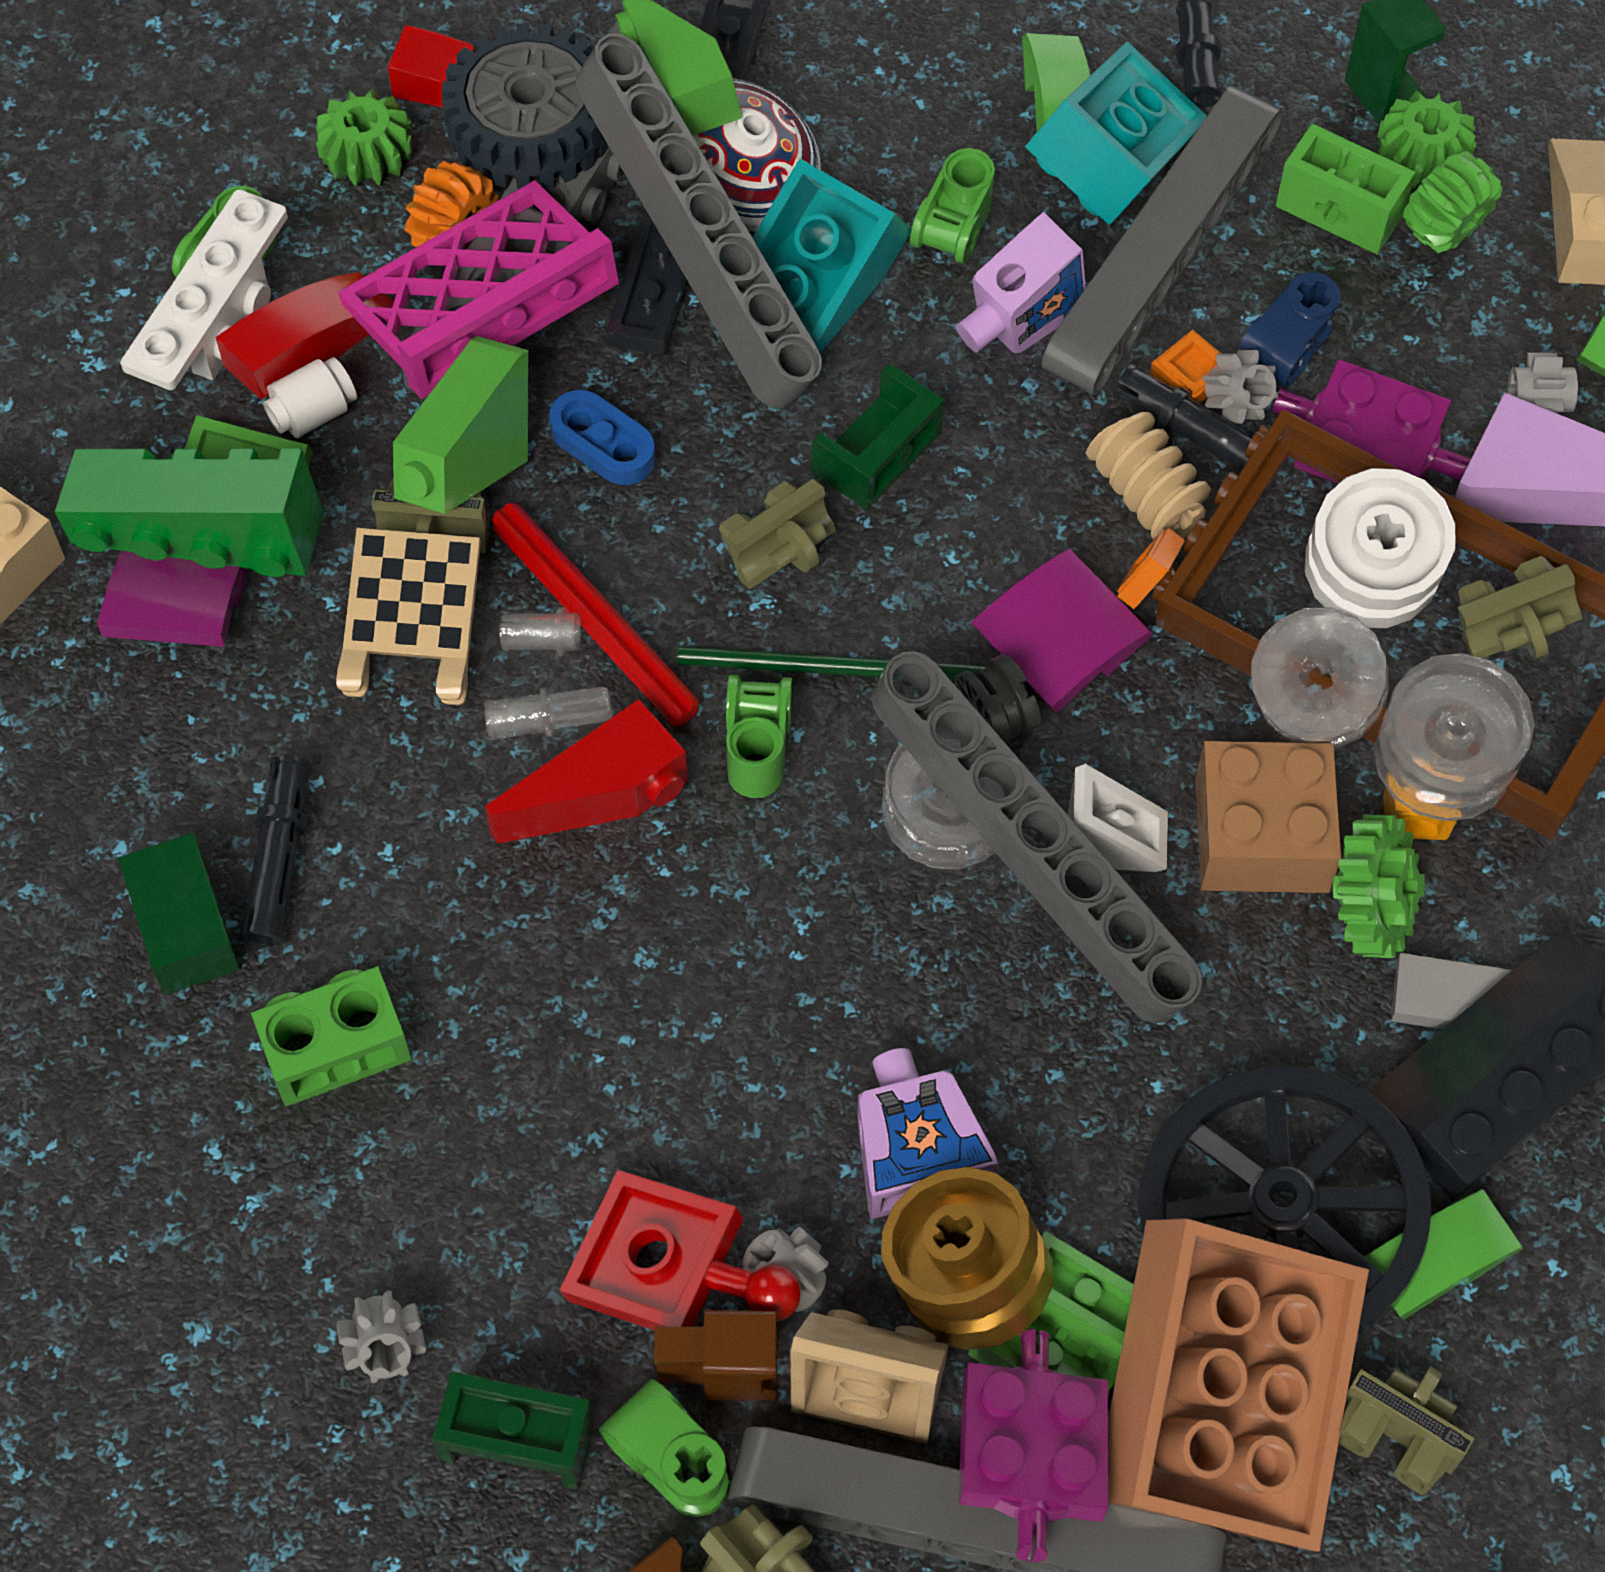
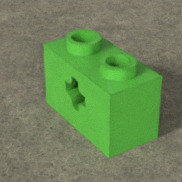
(1345, 188)

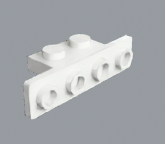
(210, 294)

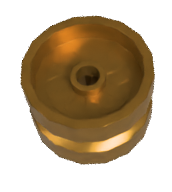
(967, 1258)

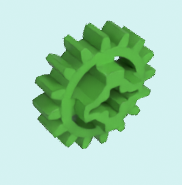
(1378, 886)

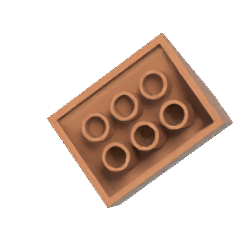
(1233, 1382)

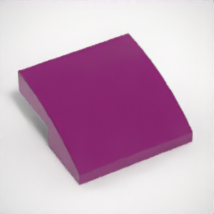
(170, 600)
(1062, 628)

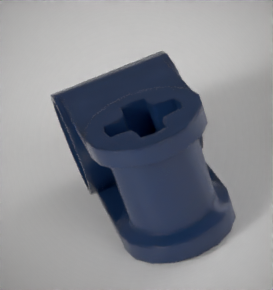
(1294, 326)

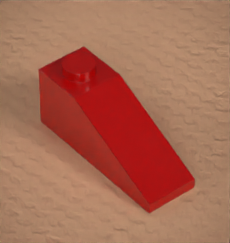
(596, 781)

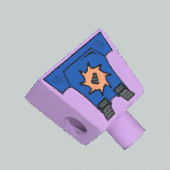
(1025, 288)
(914, 1130)

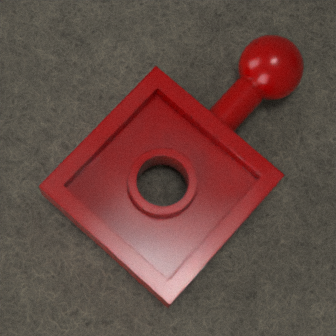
(676, 1288)

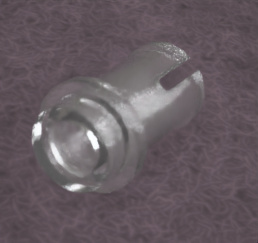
(541, 631)

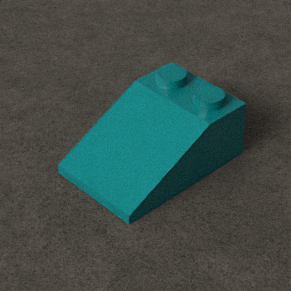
(1116, 133)
(827, 248)

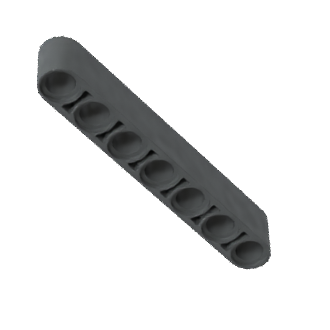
(698, 221)
(1162, 240)
(1037, 868)
(920, 1509)

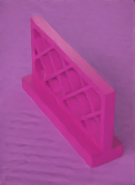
(502, 310)

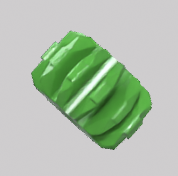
(1425, 133)
(364, 137)
(1452, 201)

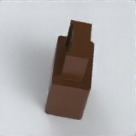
(728, 1355)

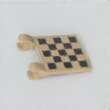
(410, 600)

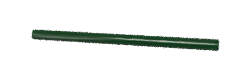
(799, 662)

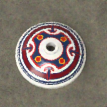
(757, 164)

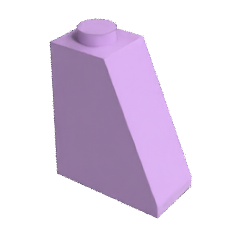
(1537, 468)

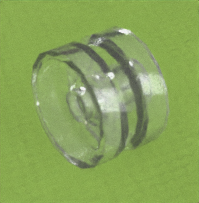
(1453, 736)

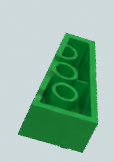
(194, 507)

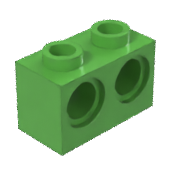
(336, 1051)

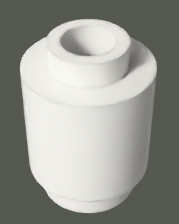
(309, 397)

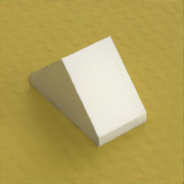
(1119, 822)

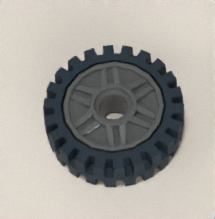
(518, 109)

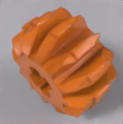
(445, 199)

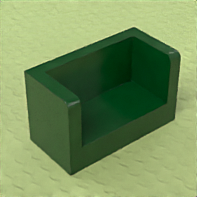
(1381, 48)
(882, 440)
(178, 914)
(514, 1426)

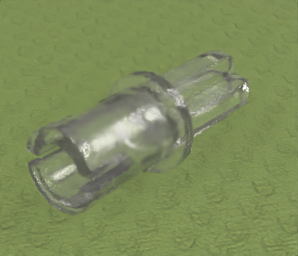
(546, 712)

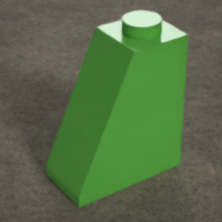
(466, 429)

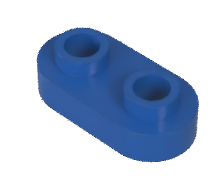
(606, 440)

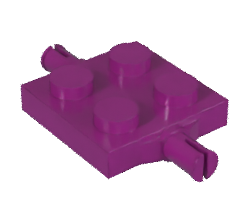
(1379, 418)
(1034, 1444)

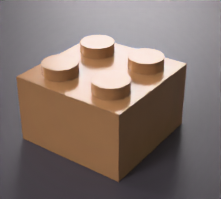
(1267, 817)

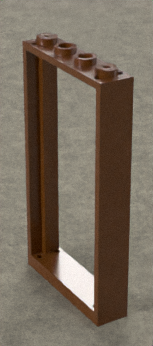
(1473, 530)

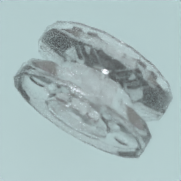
(1330, 642)
(925, 821)

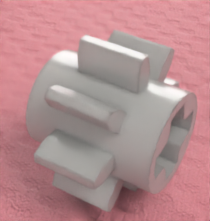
(1545, 383)
(1240, 386)
(796, 1253)
(381, 1337)

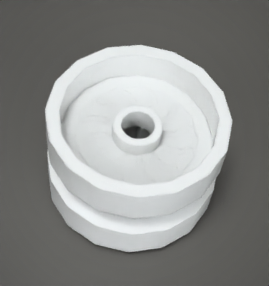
(1380, 547)

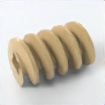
(1150, 475)

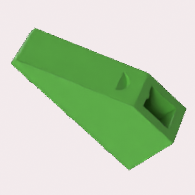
(684, 62)

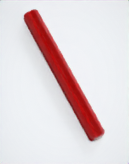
(596, 615)

